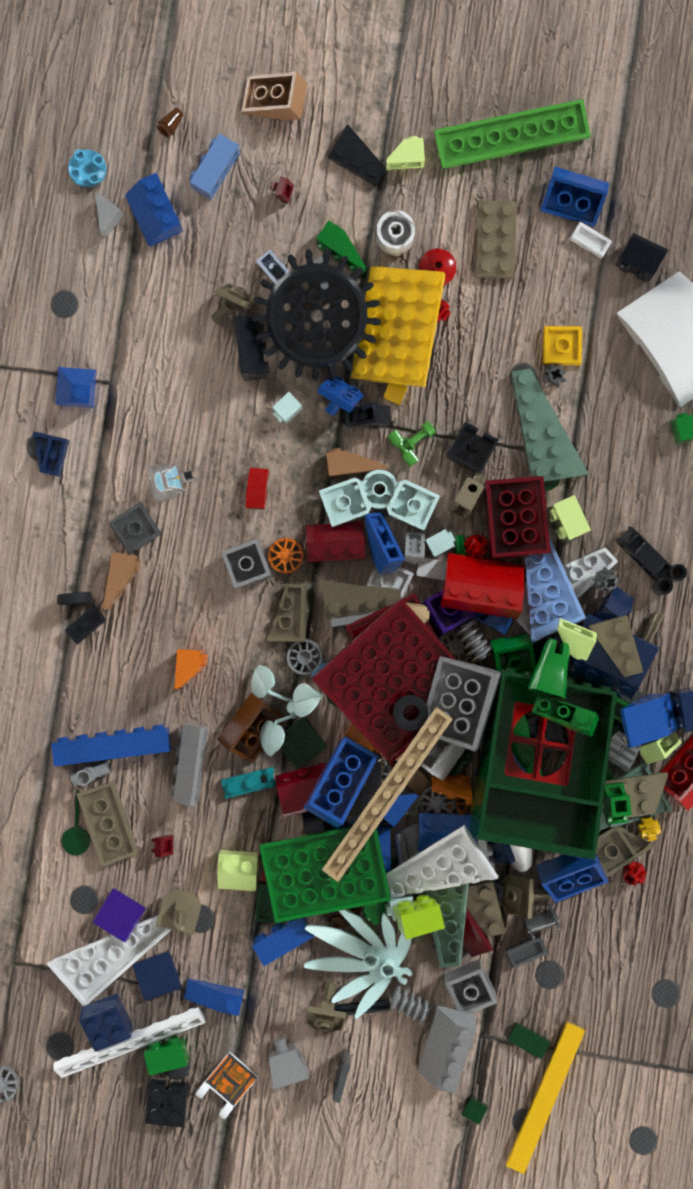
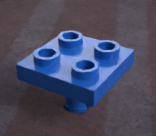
(340, 395)

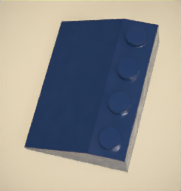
(602, 671)

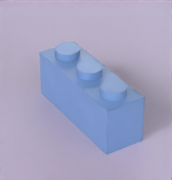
(214, 166)

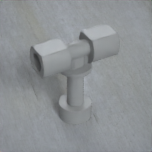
(89, 774)

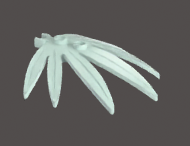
(377, 958)

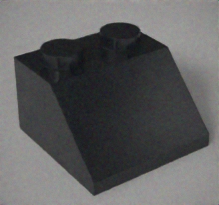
(641, 257)

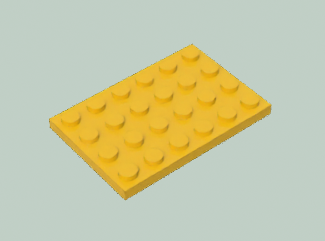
(407, 326)

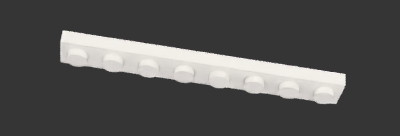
(139, 1038)

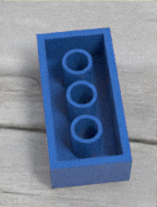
(341, 782)

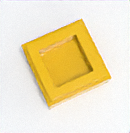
(395, 393)

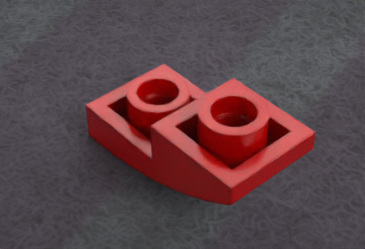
(257, 488)

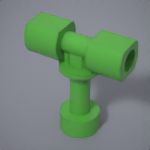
(406, 445)

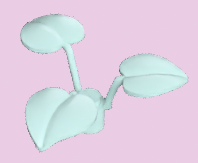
(303, 703)

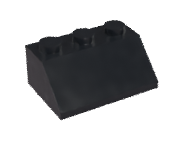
(250, 349)

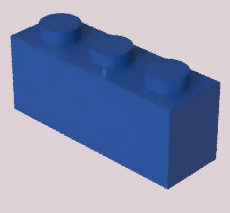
(281, 940)

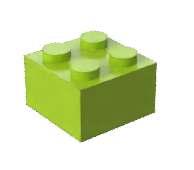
(418, 916)

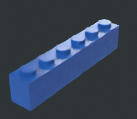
(111, 746)

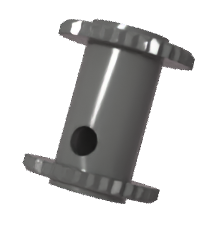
(542, 921)

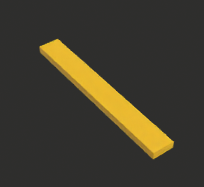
(545, 1097)

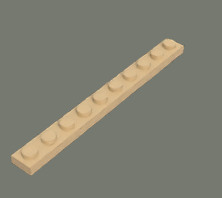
(387, 794)

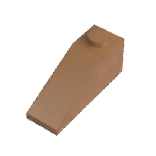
(346, 464)
(120, 574)

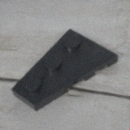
(356, 157)

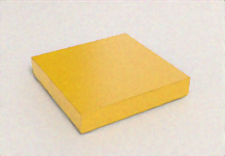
(562, 345)

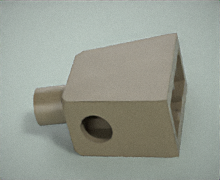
(467, 495)

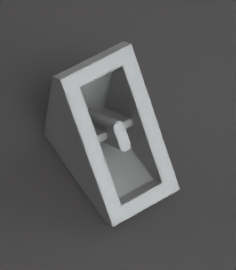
(108, 214)

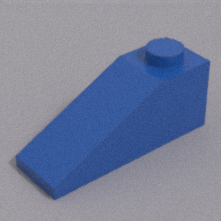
(382, 544)
(215, 996)

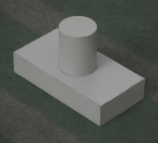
(414, 547)

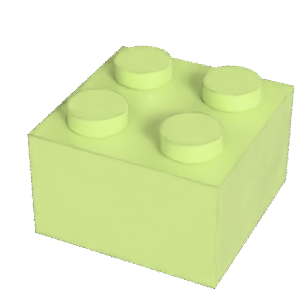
(568, 519)

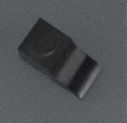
(368, 416)

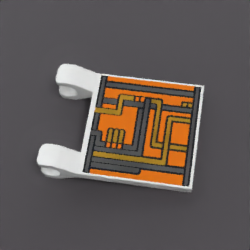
(230, 1081)

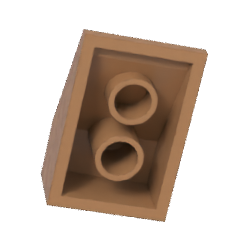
(275, 96)

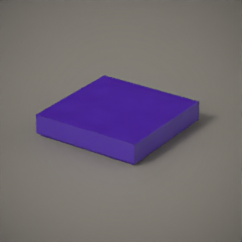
(119, 915)

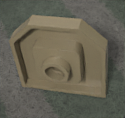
(233, 300)
(519, 895)
(179, 911)
(326, 1017)

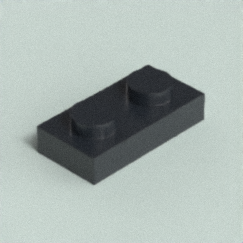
(86, 624)

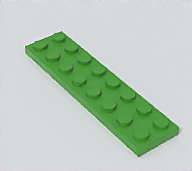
(512, 134)

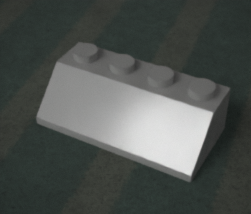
(190, 764)
(447, 1048)

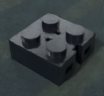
(467, 457)
(176, 1097)

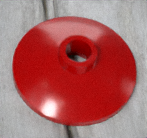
(440, 256)

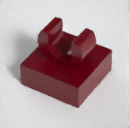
(282, 189)
(163, 845)

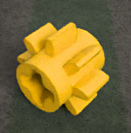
(649, 828)

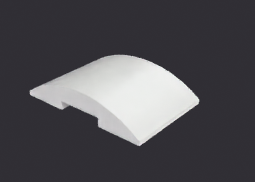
(664, 329)

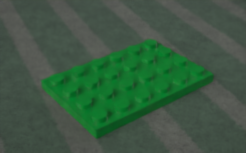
(303, 889)

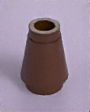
(170, 122)

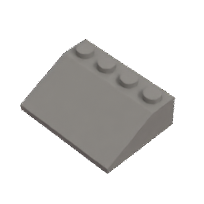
(466, 696)

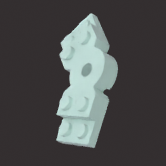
(401, 500)

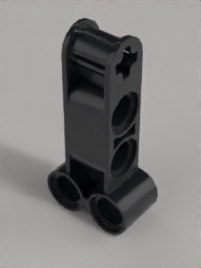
(650, 561)

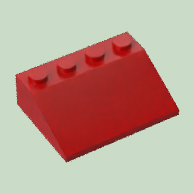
(483, 586)

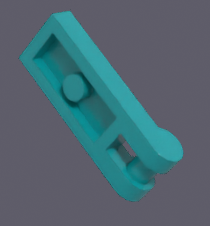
(248, 782)

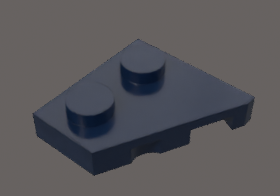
(51, 453)

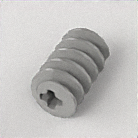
(473, 641)
(410, 1005)

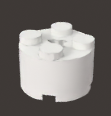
(395, 222)

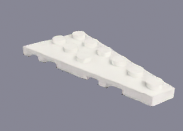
(581, 576)
(441, 866)
(100, 963)

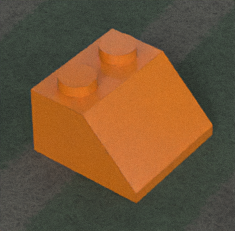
(188, 665)

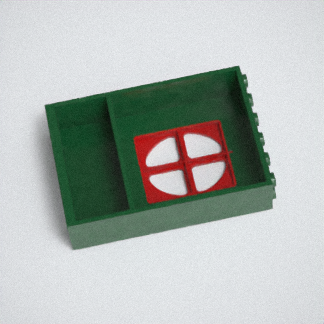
(534, 810)

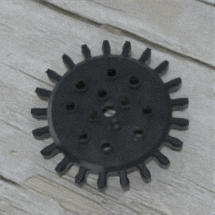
(340, 288)

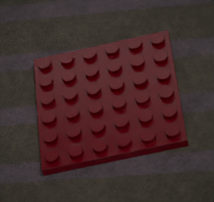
(376, 669)

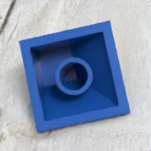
(76, 387)

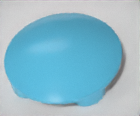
(87, 168)

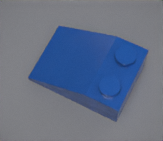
(648, 719)

